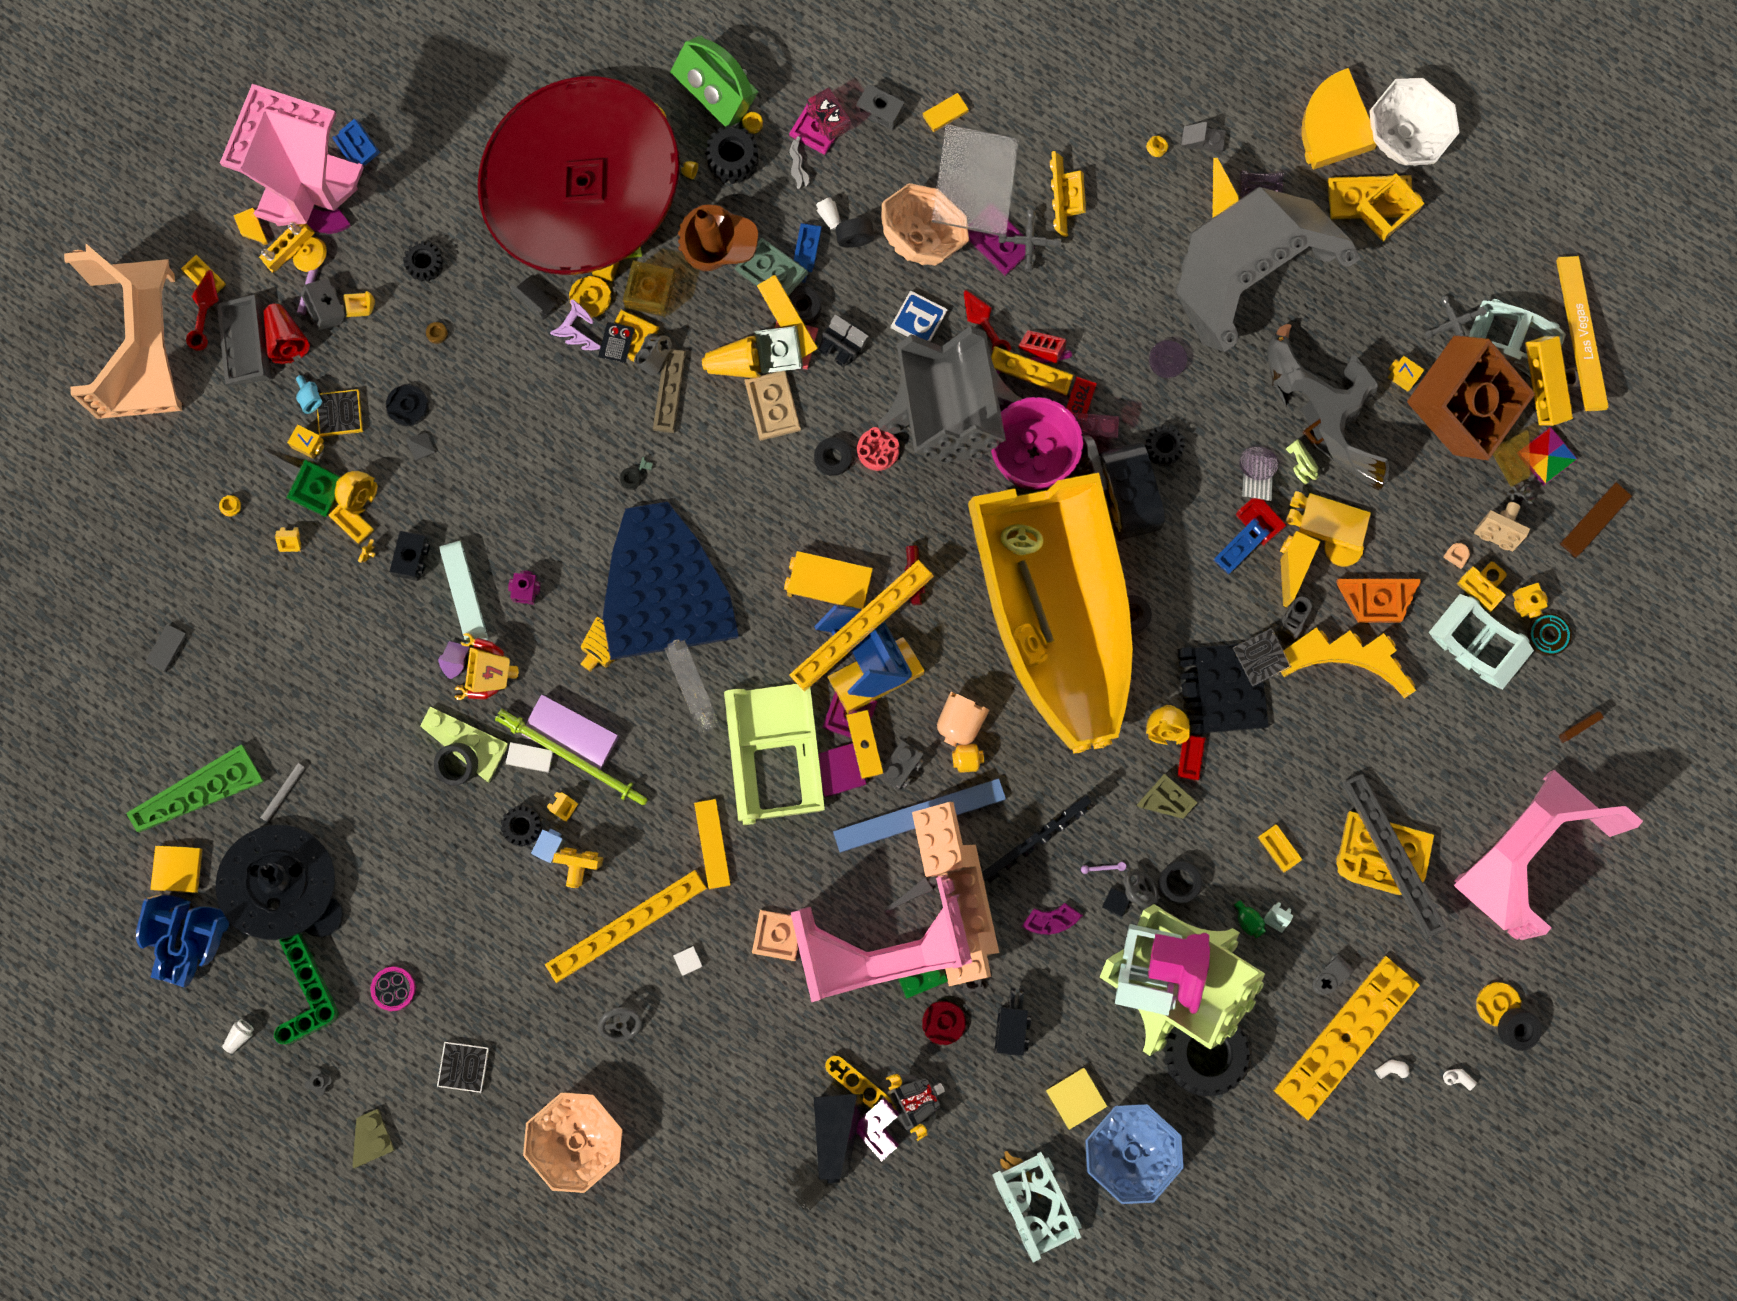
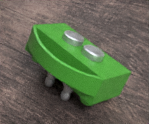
(715, 79)

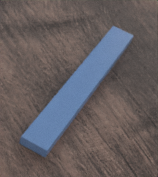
(902, 820)

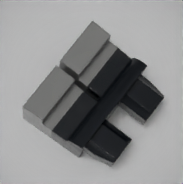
(844, 339)

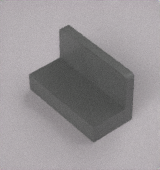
(533, 298)

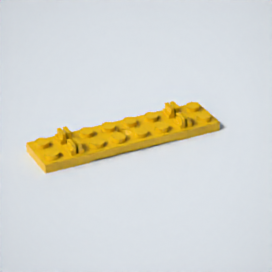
(1329, 1056)

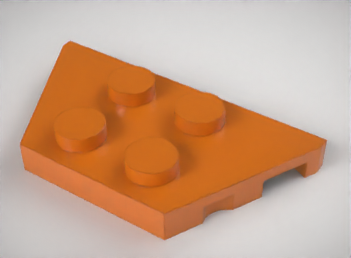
(1378, 598)

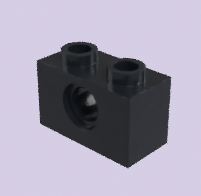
(406, 544)

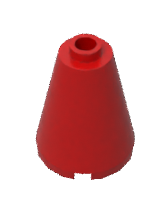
(283, 335)

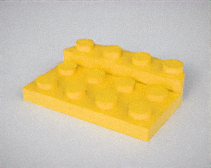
(1362, 862)

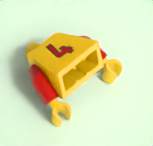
(486, 670)

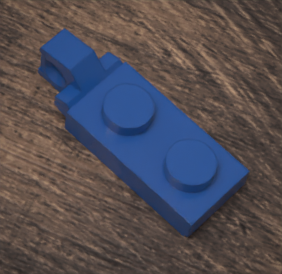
(807, 246)

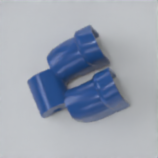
(160, 929)

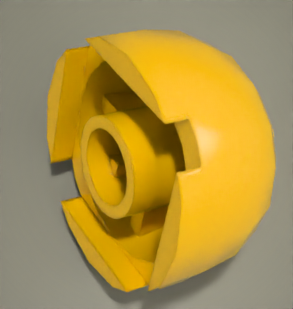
(354, 490)
(1168, 724)

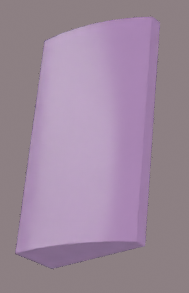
(572, 731)

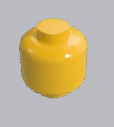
(967, 758)

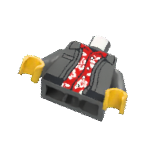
(915, 1101)

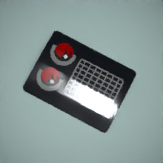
(616, 342)

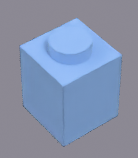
(547, 845)

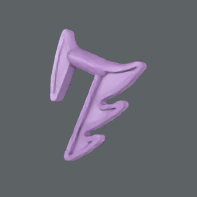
(567, 330)

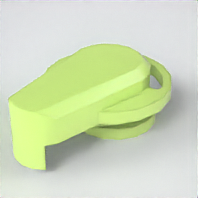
(1306, 465)

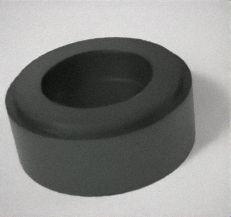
(630, 478)

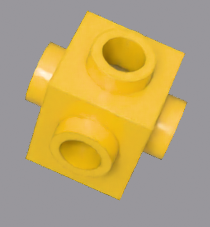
(1530, 600)

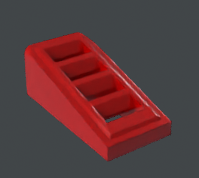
(1047, 353)

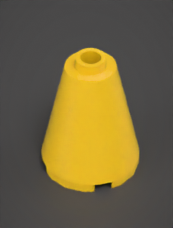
(734, 359)

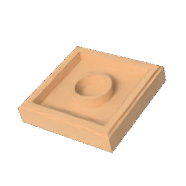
(775, 936)

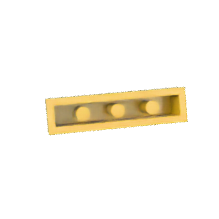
(1549, 380)

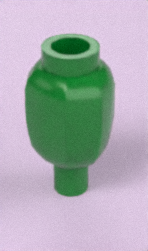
(1250, 920)

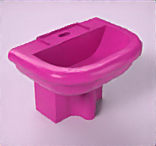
(1182, 963)

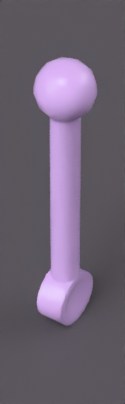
(1121, 867)

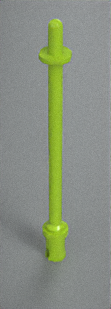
(518, 726)

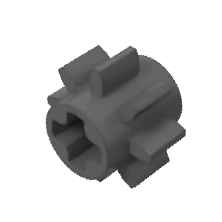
(1525, 492)

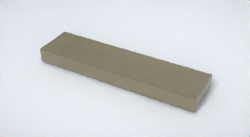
(669, 391)

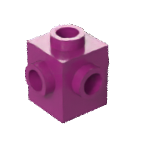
(527, 594)

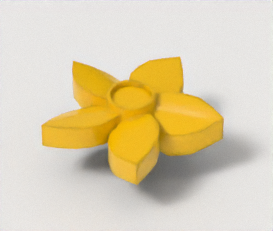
(366, 552)

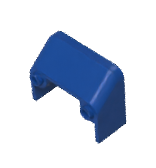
(876, 654)

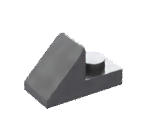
(1203, 138)

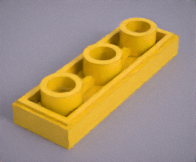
(860, 731)

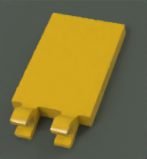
(1329, 520)

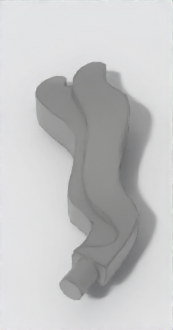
(797, 170)

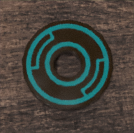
(1540, 643)

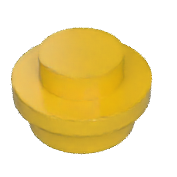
(230, 505)

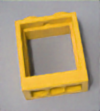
(1375, 220)

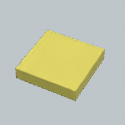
(1076, 1098)

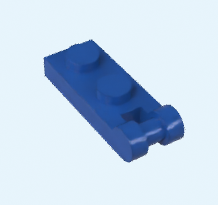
(1241, 546)

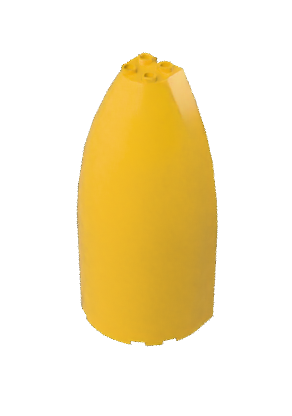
(1084, 598)

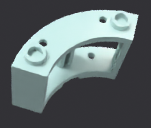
(1524, 320)
(1450, 621)
(1137, 995)

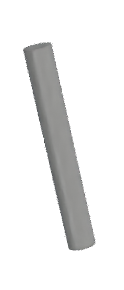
(282, 792)

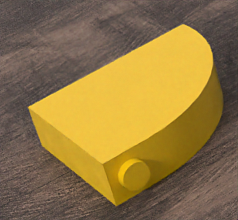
(1336, 122)

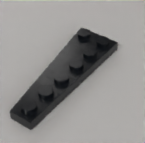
(1009, 860)

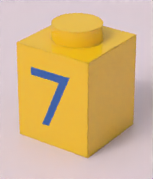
(1405, 373)
(306, 442)

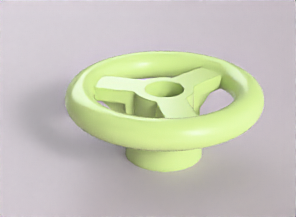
(1021, 543)

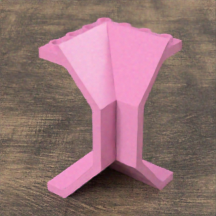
(286, 151)
(1500, 877)
(839, 967)

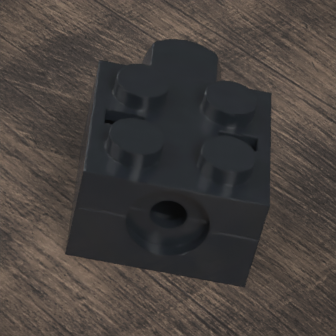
(1012, 1027)

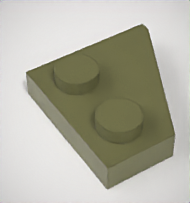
(1168, 799)
(370, 1139)

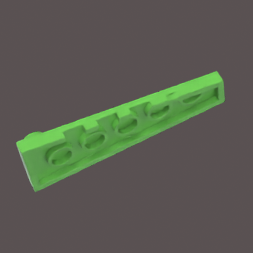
(210, 784)

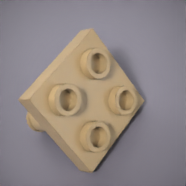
(1502, 528)

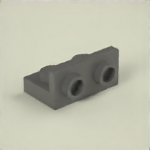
(901, 765)

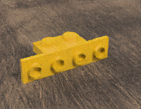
(1068, 193)

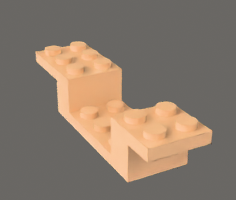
(945, 854)

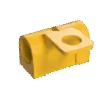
(1484, 590)

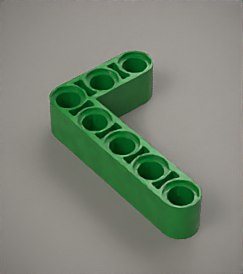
(307, 987)

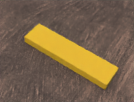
(786, 313)
(1031, 371)
(712, 844)

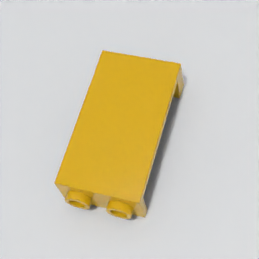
(828, 580)

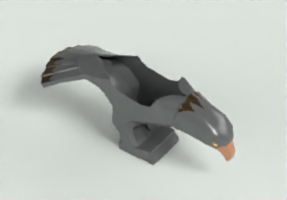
(1331, 405)

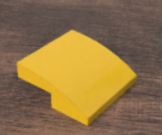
(176, 869)

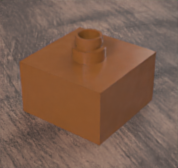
(1471, 397)

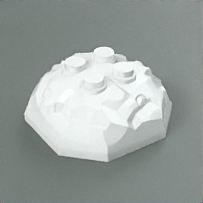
(1413, 122)

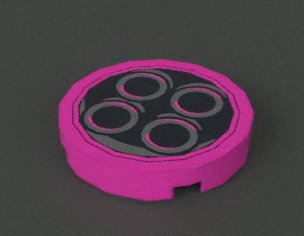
(393, 989)

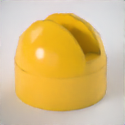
(690, 169)

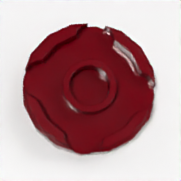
(943, 1029)

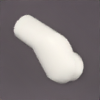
(1393, 1066)
(1459, 1076)

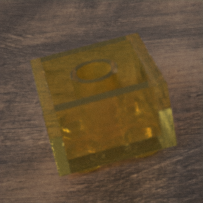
(649, 288)

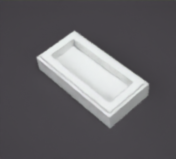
(529, 757)

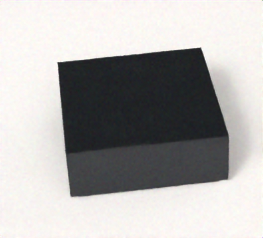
(1116, 902)

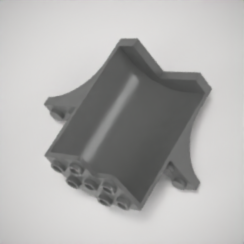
(949, 397)

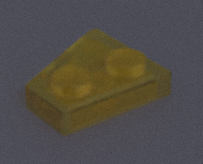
(1514, 458)

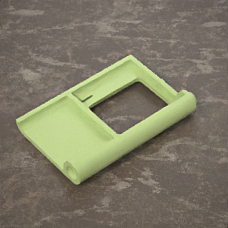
(772, 720)

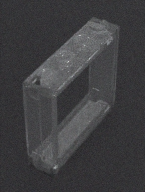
(691, 686)

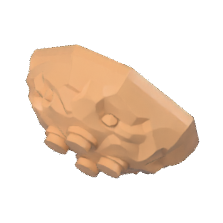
(909, 227)
(572, 1142)

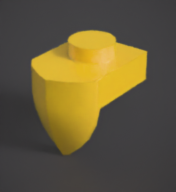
(359, 304)

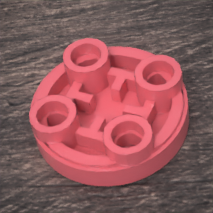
(878, 449)

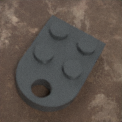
(1091, 461)

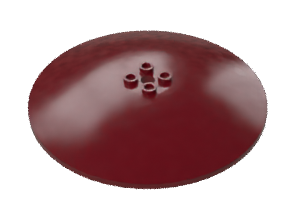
(552, 142)

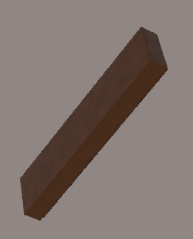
(1595, 519)

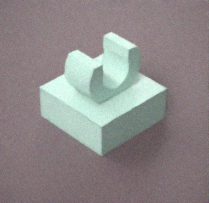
(1278, 918)

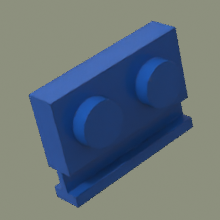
(356, 143)

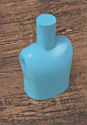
(308, 395)

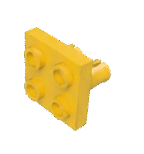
(577, 864)

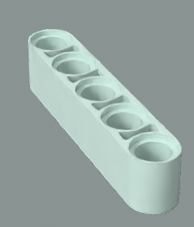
(463, 590)

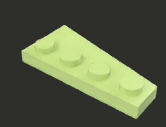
(450, 730)

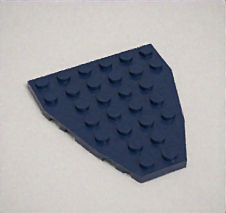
(662, 587)

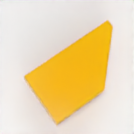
(250, 226)

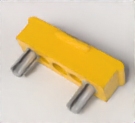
(278, 254)

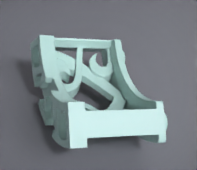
(1009, 1191)

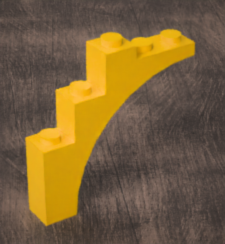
(1348, 649)

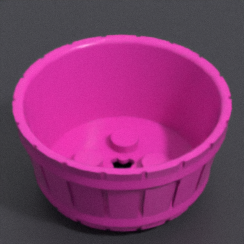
(1040, 425)

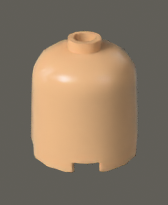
(960, 720)

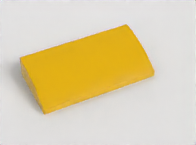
(849, 675)

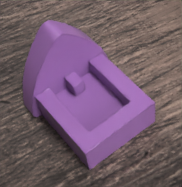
(453, 659)

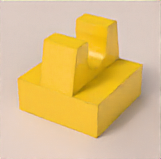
(288, 540)
(563, 806)

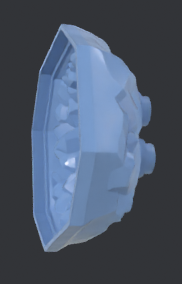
(1134, 1154)

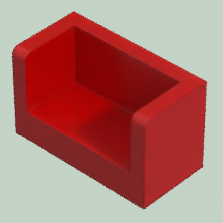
(1264, 514)

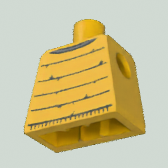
(596, 647)

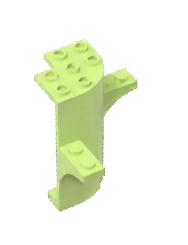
(1226, 994)

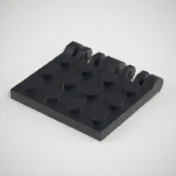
(1224, 691)

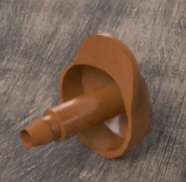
(723, 237)

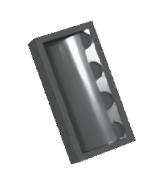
(243, 340)

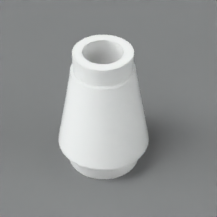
(828, 211)
(238, 1035)

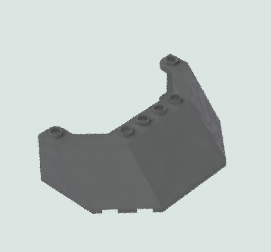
(1245, 247)

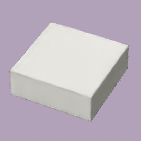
(687, 961)

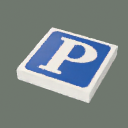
(919, 317)

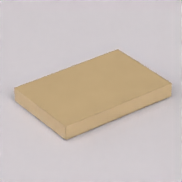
(772, 405)

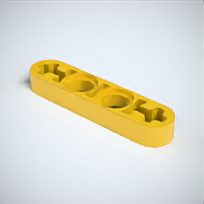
(863, 1082)

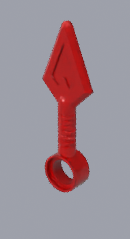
(204, 297)
(979, 313)

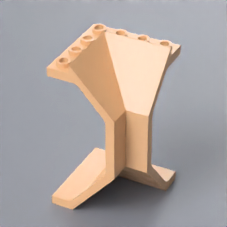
(139, 372)

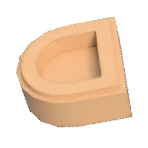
(1457, 554)

